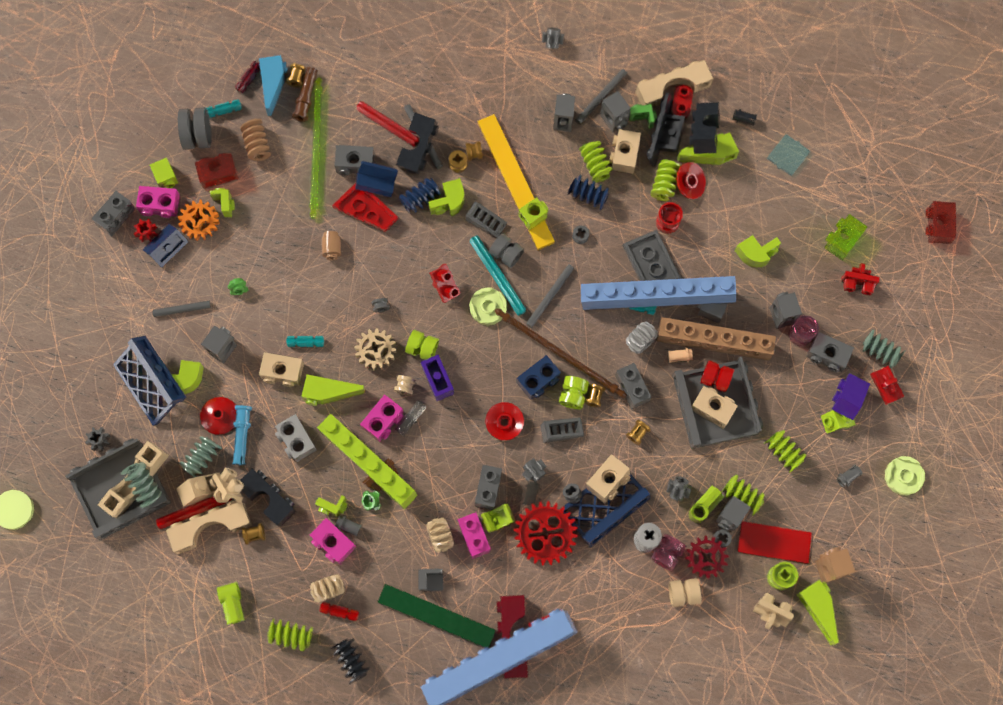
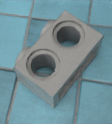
(298, 436)

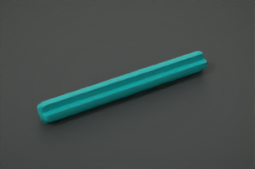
(497, 275)

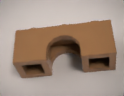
(834, 565)

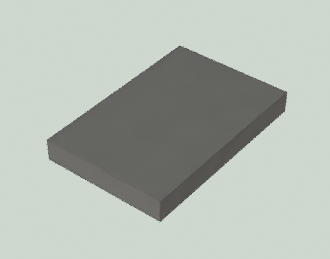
(650, 258)

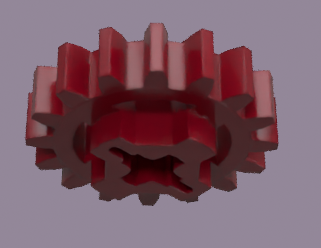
(713, 550)

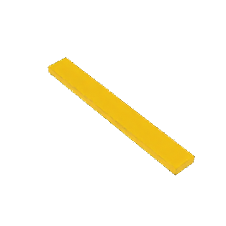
(513, 176)

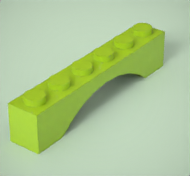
(367, 461)

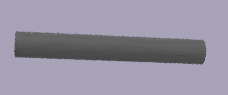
(181, 308)

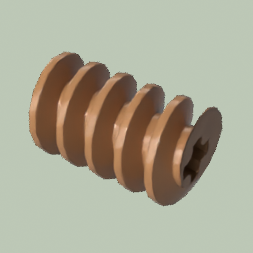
(254, 140)

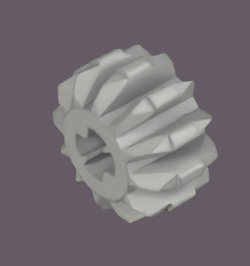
(641, 337)

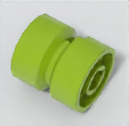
(421, 345)
(574, 390)
(782, 576)

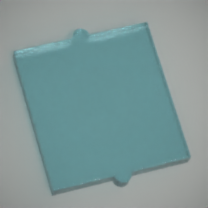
(788, 155)

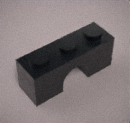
(704, 128)
(414, 159)
(279, 509)

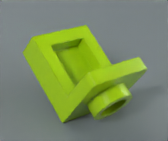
(227, 202)
(834, 421)
(326, 507)
(497, 518)

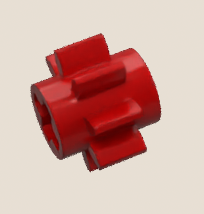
(144, 226)

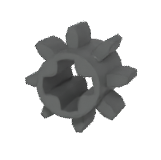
(553, 38)
(92, 437)
(534, 470)
(679, 488)

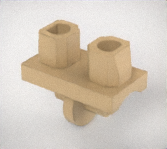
(227, 486)
(772, 614)

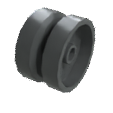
(194, 128)

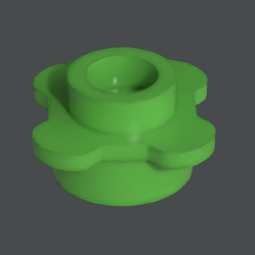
(237, 286)
(367, 503)

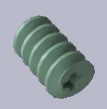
(882, 349)
(200, 456)
(143, 483)

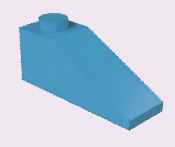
(273, 79)

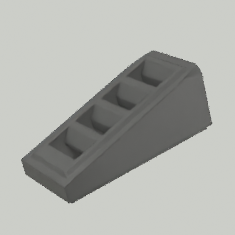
(489, 215)
(547, 437)

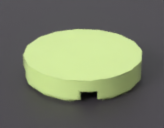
(484, 304)
(904, 475)
(15, 509)

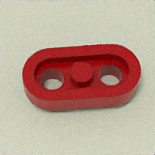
(682, 100)

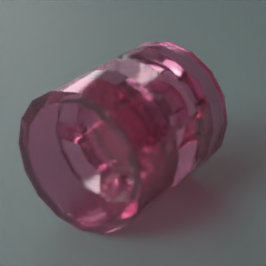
(803, 330)
(668, 552)

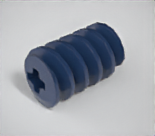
(588, 191)
(420, 195)

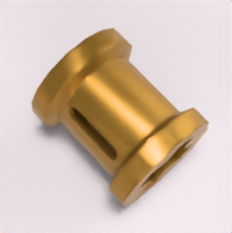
(295, 76)
(594, 395)
(638, 432)
(253, 533)

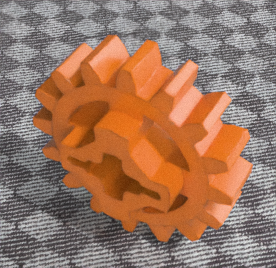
(203, 226)

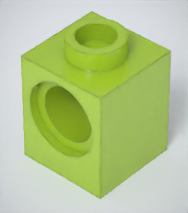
(164, 173)
(530, 220)

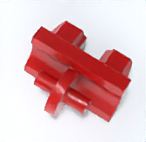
(862, 277)
(444, 283)
(887, 385)

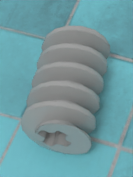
(647, 545)

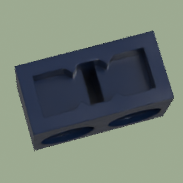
(535, 374)

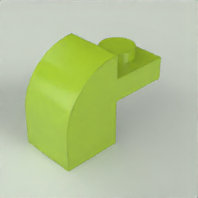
(452, 201)
(754, 255)
(189, 376)

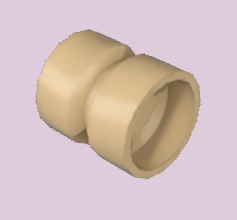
(684, 592)

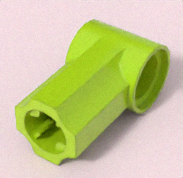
(706, 503)
(229, 597)

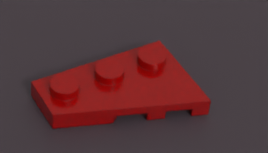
(366, 208)

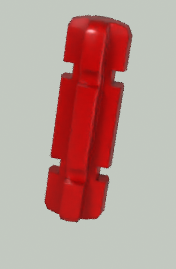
(339, 611)

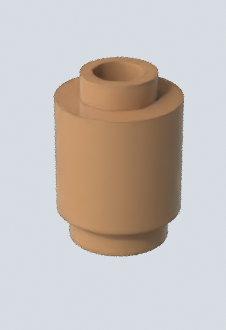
(331, 245)

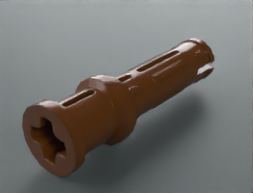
(303, 102)

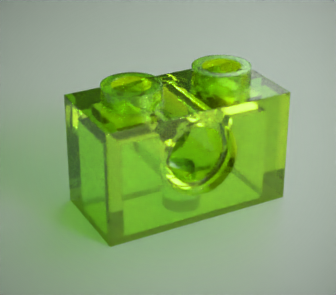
(852, 228)

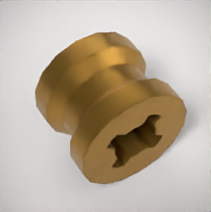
(474, 151)
(458, 166)

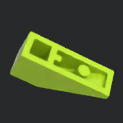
(324, 390)
(820, 607)

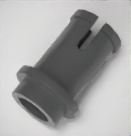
(850, 475)
(348, 525)

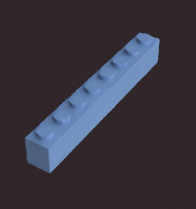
(658, 293)
(499, 659)

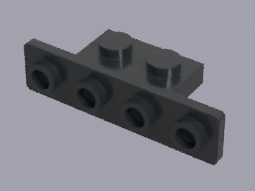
(668, 131)

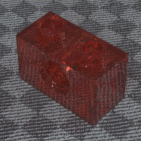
(225, 175)
(947, 214)

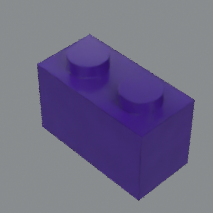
(437, 378)
(850, 396)

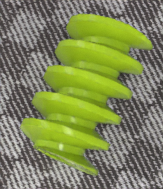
(594, 161)
(665, 180)
(785, 450)
(744, 494)
(289, 635)

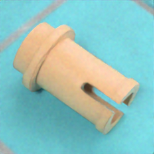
(680, 355)

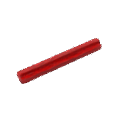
(387, 123)
(188, 512)

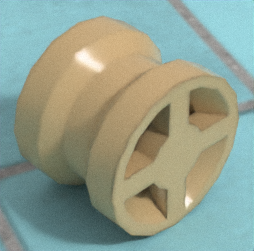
(404, 385)

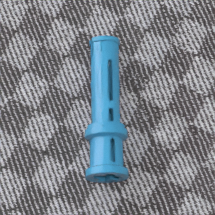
(242, 425)

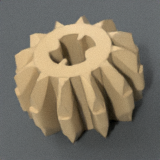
(440, 534)
(327, 588)

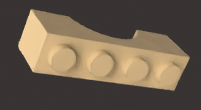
(694, 75)
(120, 497)
(185, 535)

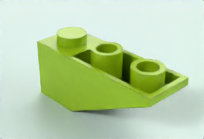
(726, 152)

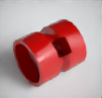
(669, 217)
(718, 376)

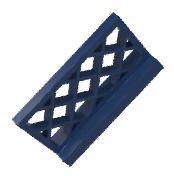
(156, 373)
(613, 519)

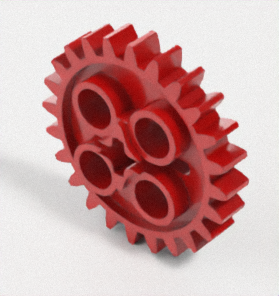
(549, 550)

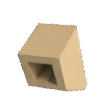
(197, 489)

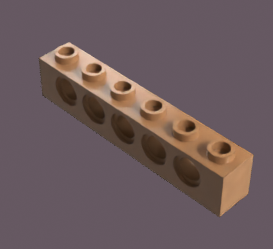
(716, 338)

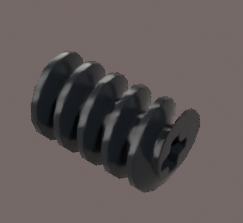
(350, 660)

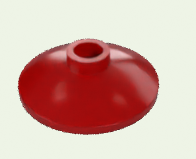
(691, 180)
(508, 412)
(222, 424)

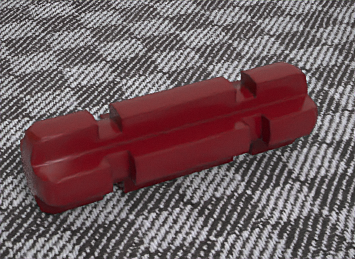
(248, 77)

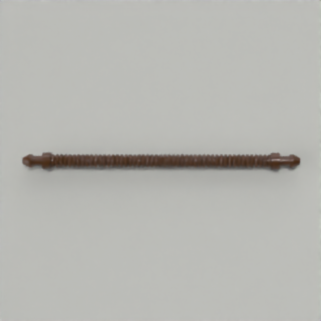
(612, 387)

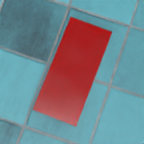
(774, 542)

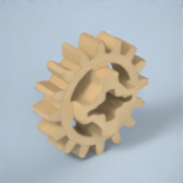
(382, 347)

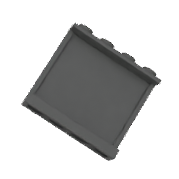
(744, 419)
(101, 475)

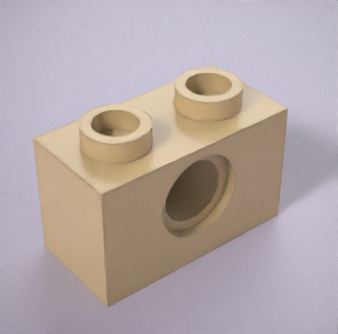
(625, 140)
(273, 362)
(719, 417)
(611, 468)

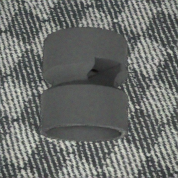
(506, 250)

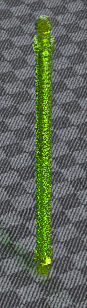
(313, 205)

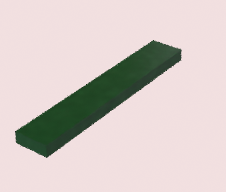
(436, 616)

